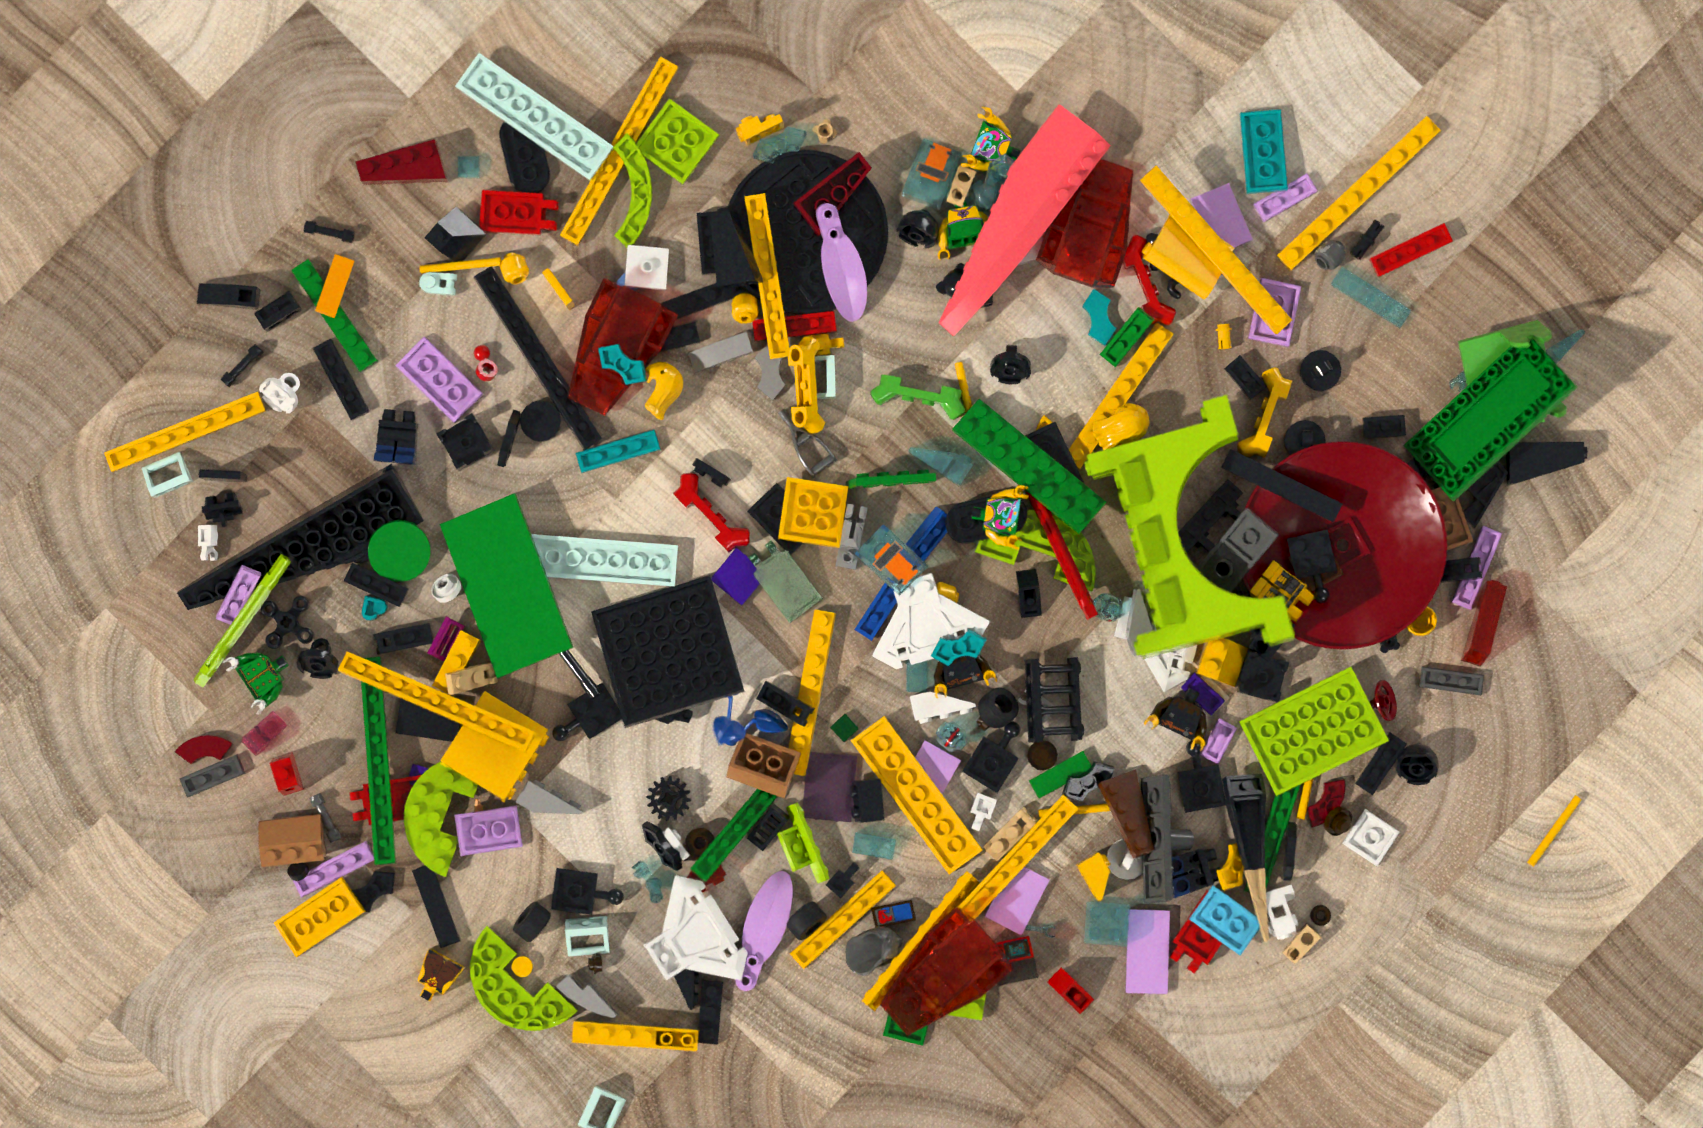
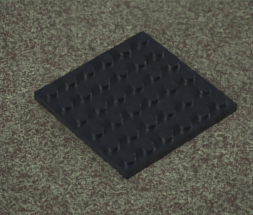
(667, 651)

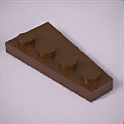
(1128, 810)

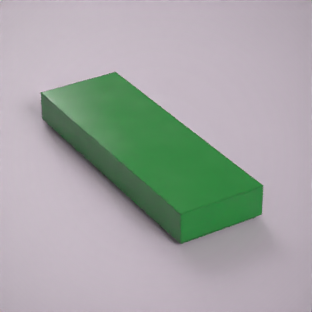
(1127, 337)
(1057, 775)

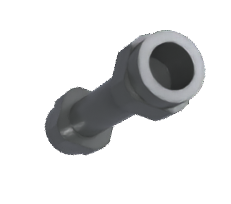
(317, 801)

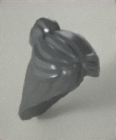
(872, 949)

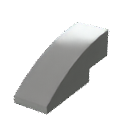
(721, 352)
(586, 997)

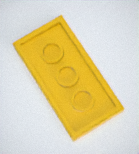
(319, 916)

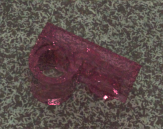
(263, 733)

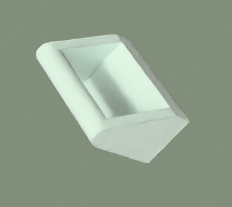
(830, 367)
(170, 485)
(584, 927)
(597, 1092)

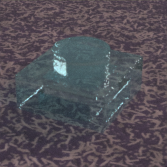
(469, 167)

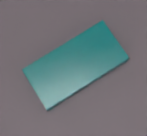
(1263, 151)

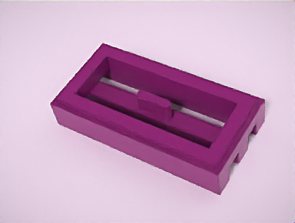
(443, 638)

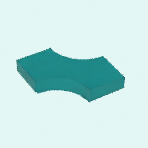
(1097, 308)
(629, 369)
(967, 645)

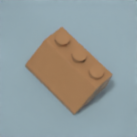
(763, 765)
(291, 840)

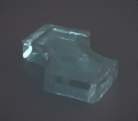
(789, 140)

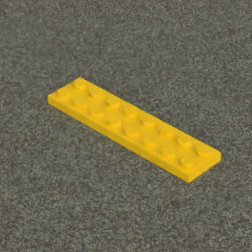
(916, 795)

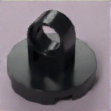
(1010, 366)
(1320, 370)
(1303, 435)
(318, 662)

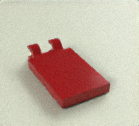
(515, 212)
(399, 792)
(1195, 943)

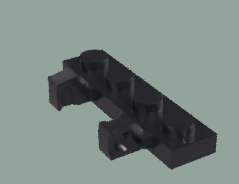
(1220, 504)

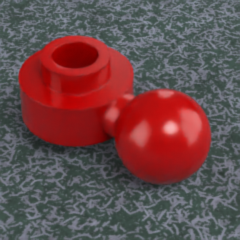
(482, 354)

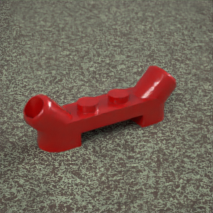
(1133, 258)
(688, 494)

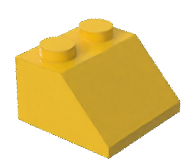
(1222, 661)
(1095, 873)

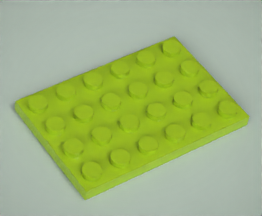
(1313, 731)

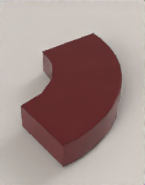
(204, 746)
(1331, 798)

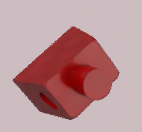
(286, 774)

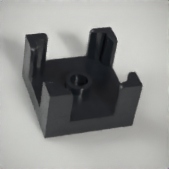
(465, 442)
(1262, 677)

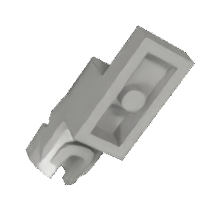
(851, 538)

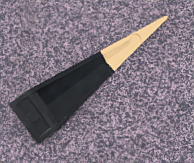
(1246, 812)

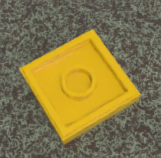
(558, 288)

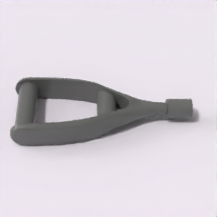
(803, 438)

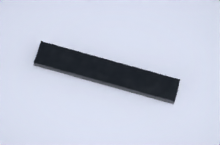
(1282, 485)

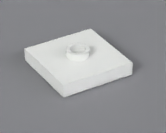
(646, 267)

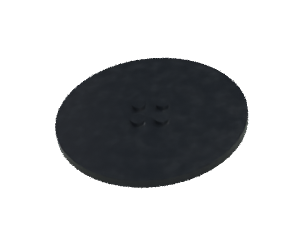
(794, 241)

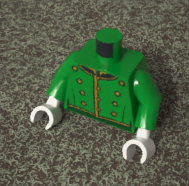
(260, 676)

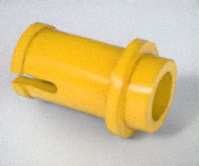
(1224, 336)

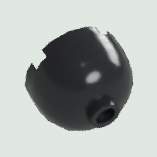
(918, 228)
(1417, 764)

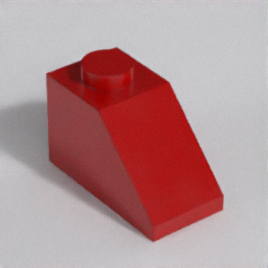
(1070, 990)

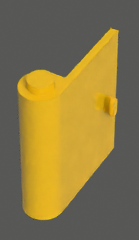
(1182, 259)

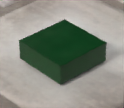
(844, 727)

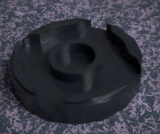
(540, 421)

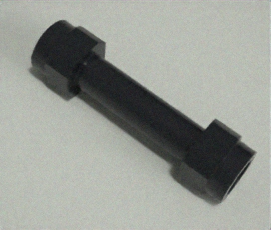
(346, 235)
(229, 377)

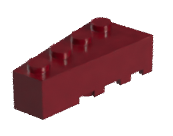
(406, 165)
(833, 190)

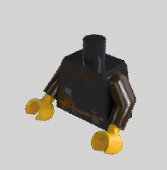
(961, 672)
(1181, 717)

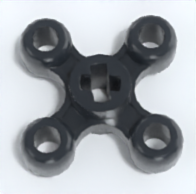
(294, 627)

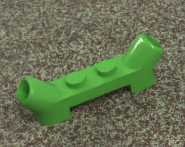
(948, 399)

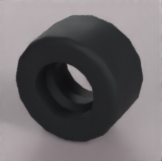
(989, 711)
(806, 920)
(531, 922)

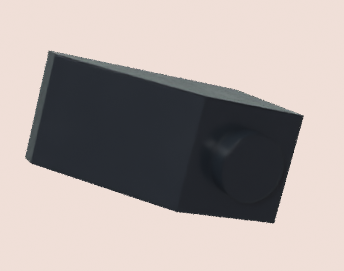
(1028, 593)

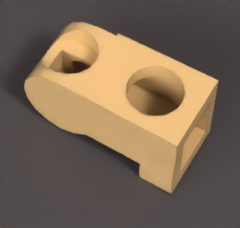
(961, 186)
(1301, 943)

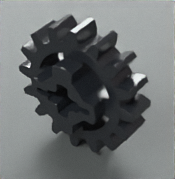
(672, 807)

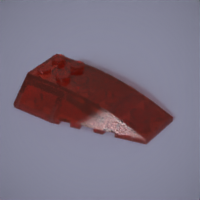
(1092, 229)
(615, 318)
(946, 972)

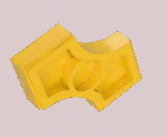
(1231, 873)

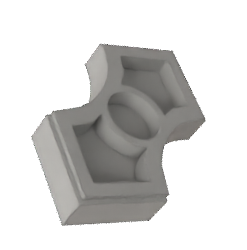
(771, 382)

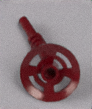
(1385, 700)

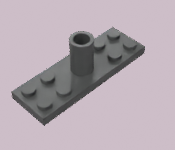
(1240, 549)
(1158, 863)

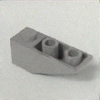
(1139, 619)
(539, 800)

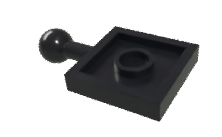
(1313, 556)
(590, 714)
(991, 762)
(1200, 786)
(577, 890)

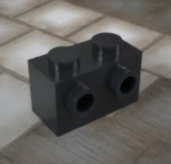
(867, 800)

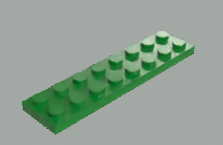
(1029, 466)

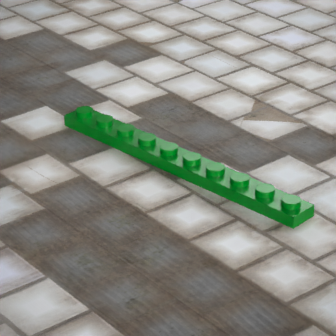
(378, 772)

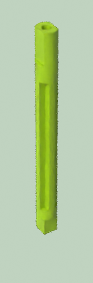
(241, 621)

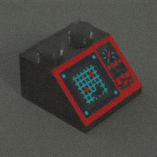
(1022, 959)

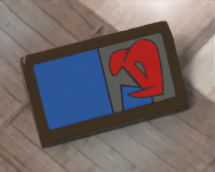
(893, 914)

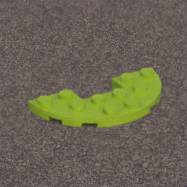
(1034, 538)
(426, 812)
(505, 996)

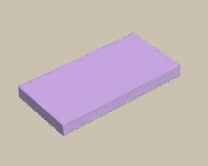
(439, 379)
(1147, 951)

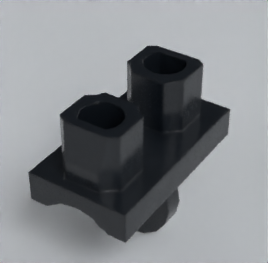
(222, 511)

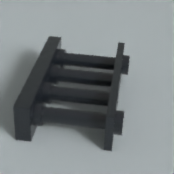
(1035, 690)

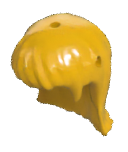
(668, 387)
(1123, 427)

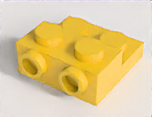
(753, 130)

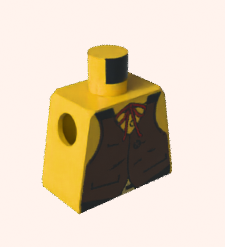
(438, 974)

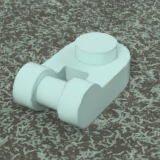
(431, 282)

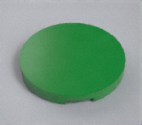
(399, 550)

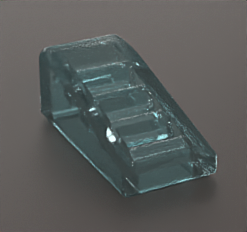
(1558, 350)

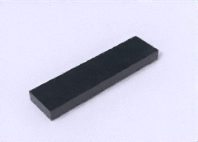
(341, 379)
(436, 906)

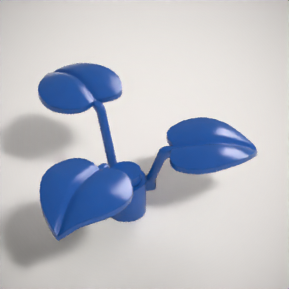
(731, 732)

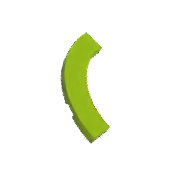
(640, 190)

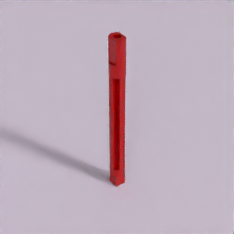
(1064, 558)

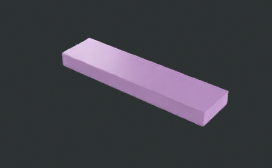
(1484, 548)
(335, 868)

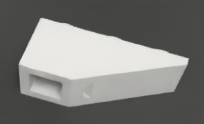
(927, 706)

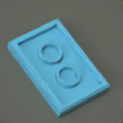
(1226, 920)

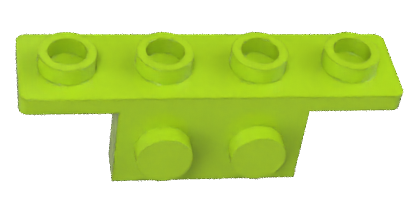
(800, 846)

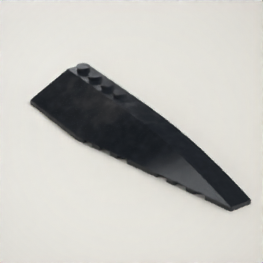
(317, 538)

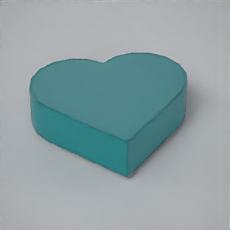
(373, 607)

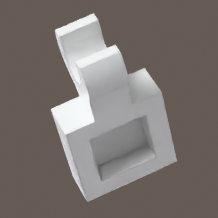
(207, 539)
(982, 808)

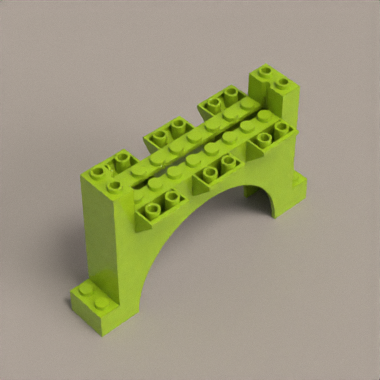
(1150, 485)

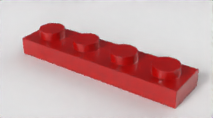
(1411, 250)
(800, 325)

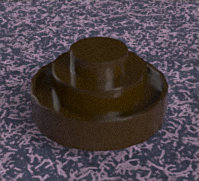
(1042, 755)
(1338, 821)
(698, 841)

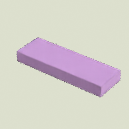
(1280, 201)
(238, 594)

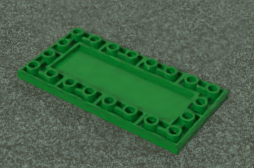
(1489, 417)
(506, 585)

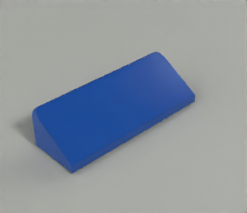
(928, 534)

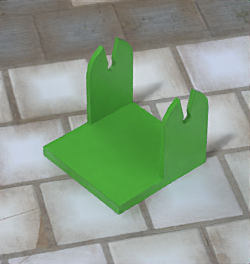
(1484, 349)

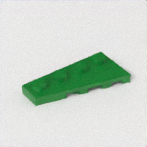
(884, 479)

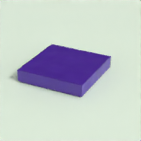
(736, 577)

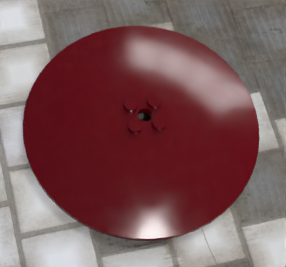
(1392, 537)

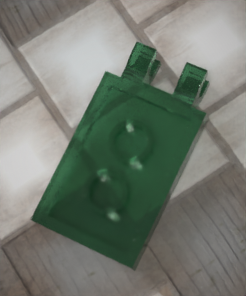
(785, 582)

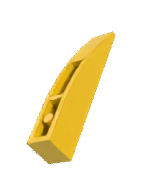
(634, 1035)

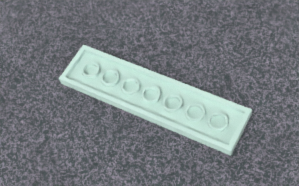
(534, 116)
(607, 560)

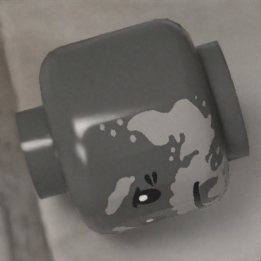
(1330, 254)

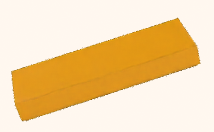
(334, 285)

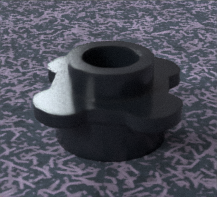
(1392, 645)

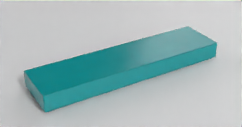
(618, 451)

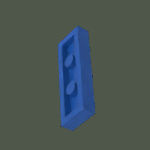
(877, 612)

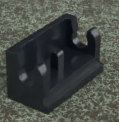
(277, 311)

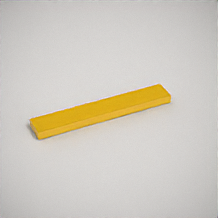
(842, 919)

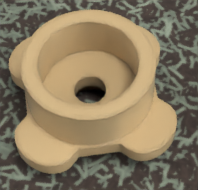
(825, 125)

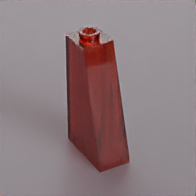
(1484, 623)

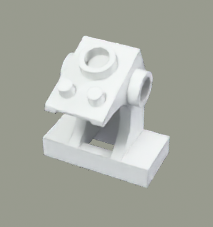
(1285, 925)

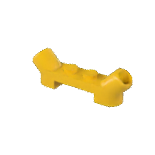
(803, 360)
(1278, 389)

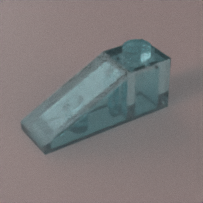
(948, 464)

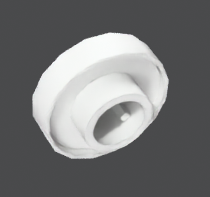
(446, 588)

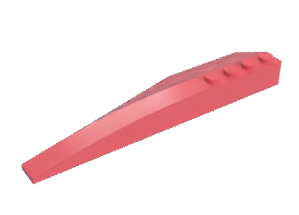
(1028, 202)

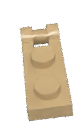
(470, 678)
(1009, 834)

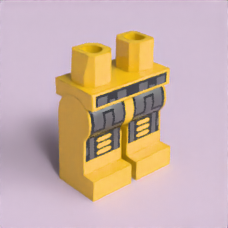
(1288, 587)

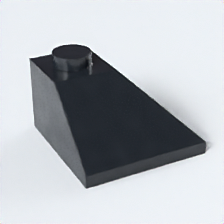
(455, 235)

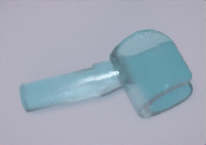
(1040, 929)

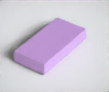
(1218, 741)

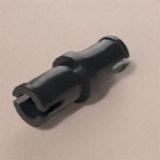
(1367, 239)

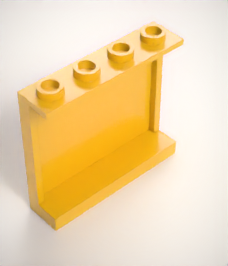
(491, 761)

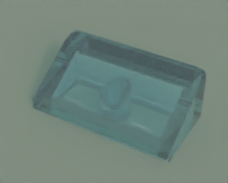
(874, 846)

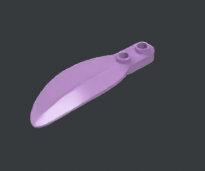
(841, 266)
(765, 924)

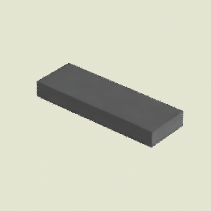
(1451, 681)
(212, 776)

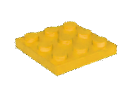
(813, 512)

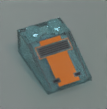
(931, 174)
(891, 559)

